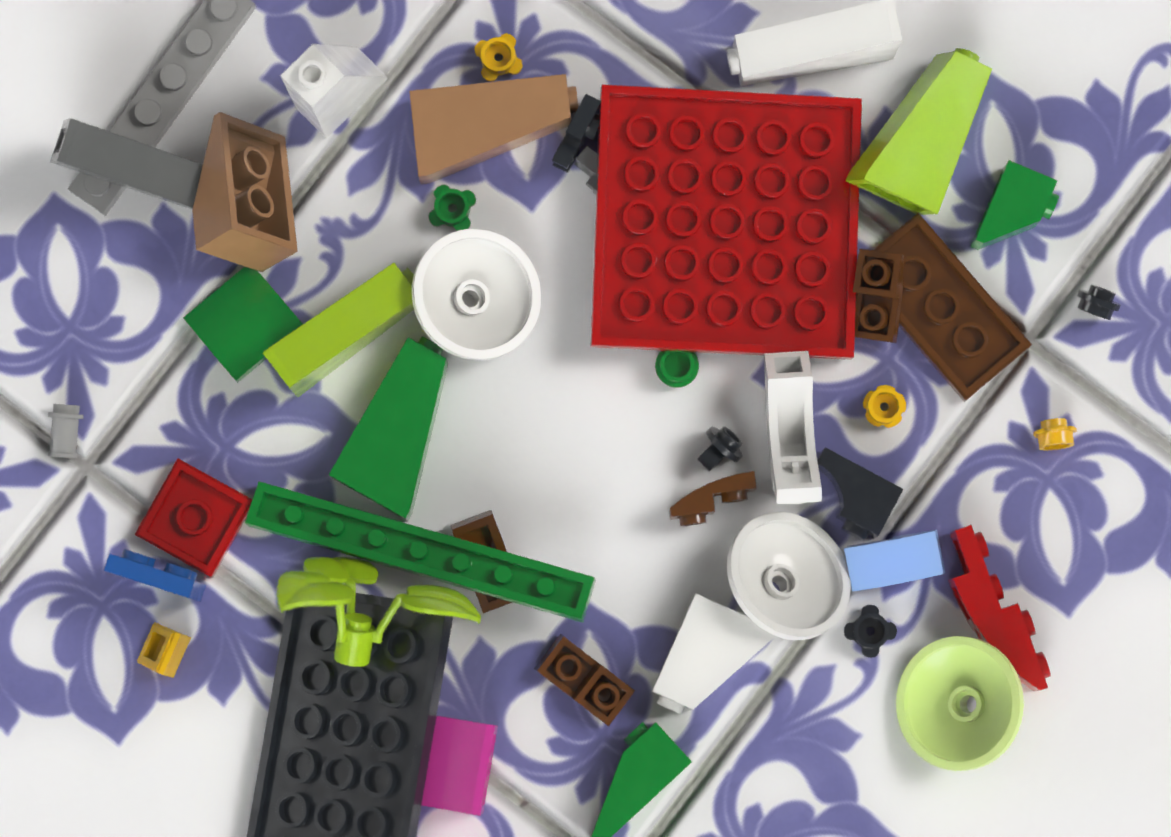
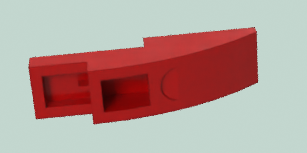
(1004, 627)

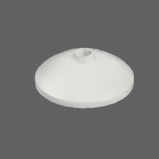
(498, 280)
(803, 565)

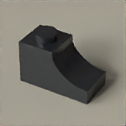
(863, 496)

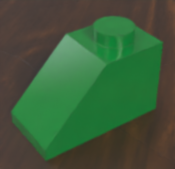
(1015, 205)

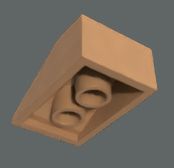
(244, 196)

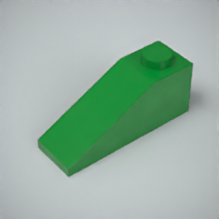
(640, 775)

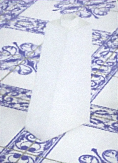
(817, 44)
(331, 84)

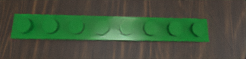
(421, 551)

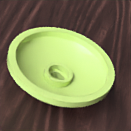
(935, 698)

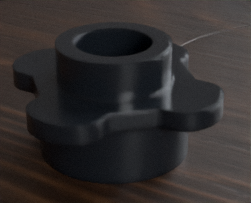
(883, 631)

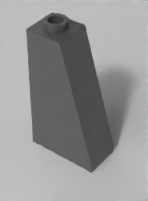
(127, 163)

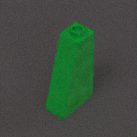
(394, 434)

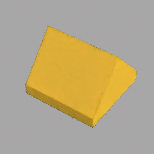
(163, 650)

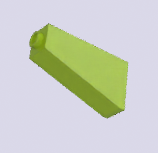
(924, 136)
(342, 329)

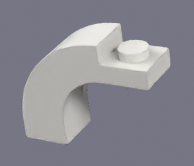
(791, 427)

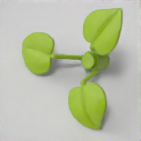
(322, 586)

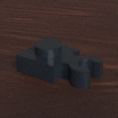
(583, 125)

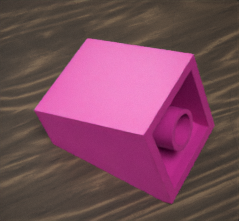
(459, 765)

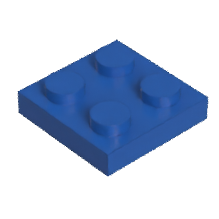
(141, 569)

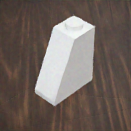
(706, 653)

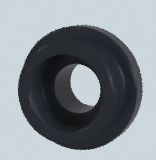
(1098, 302)

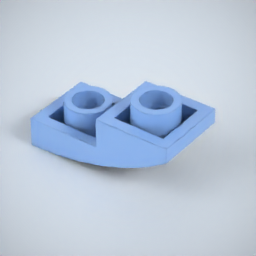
(894, 560)

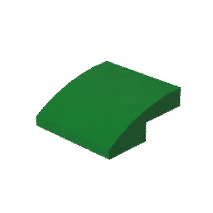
(242, 322)

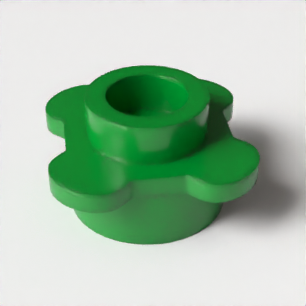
(447, 197)

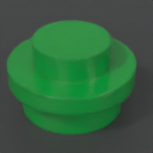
(676, 368)

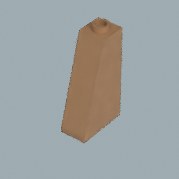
(482, 120)

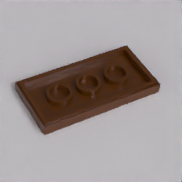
(951, 312)

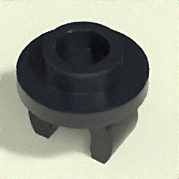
(723, 444)

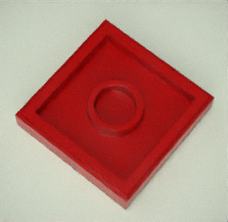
(194, 518)

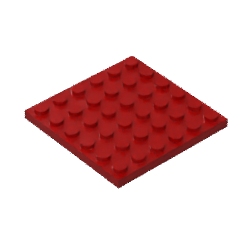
(725, 222)

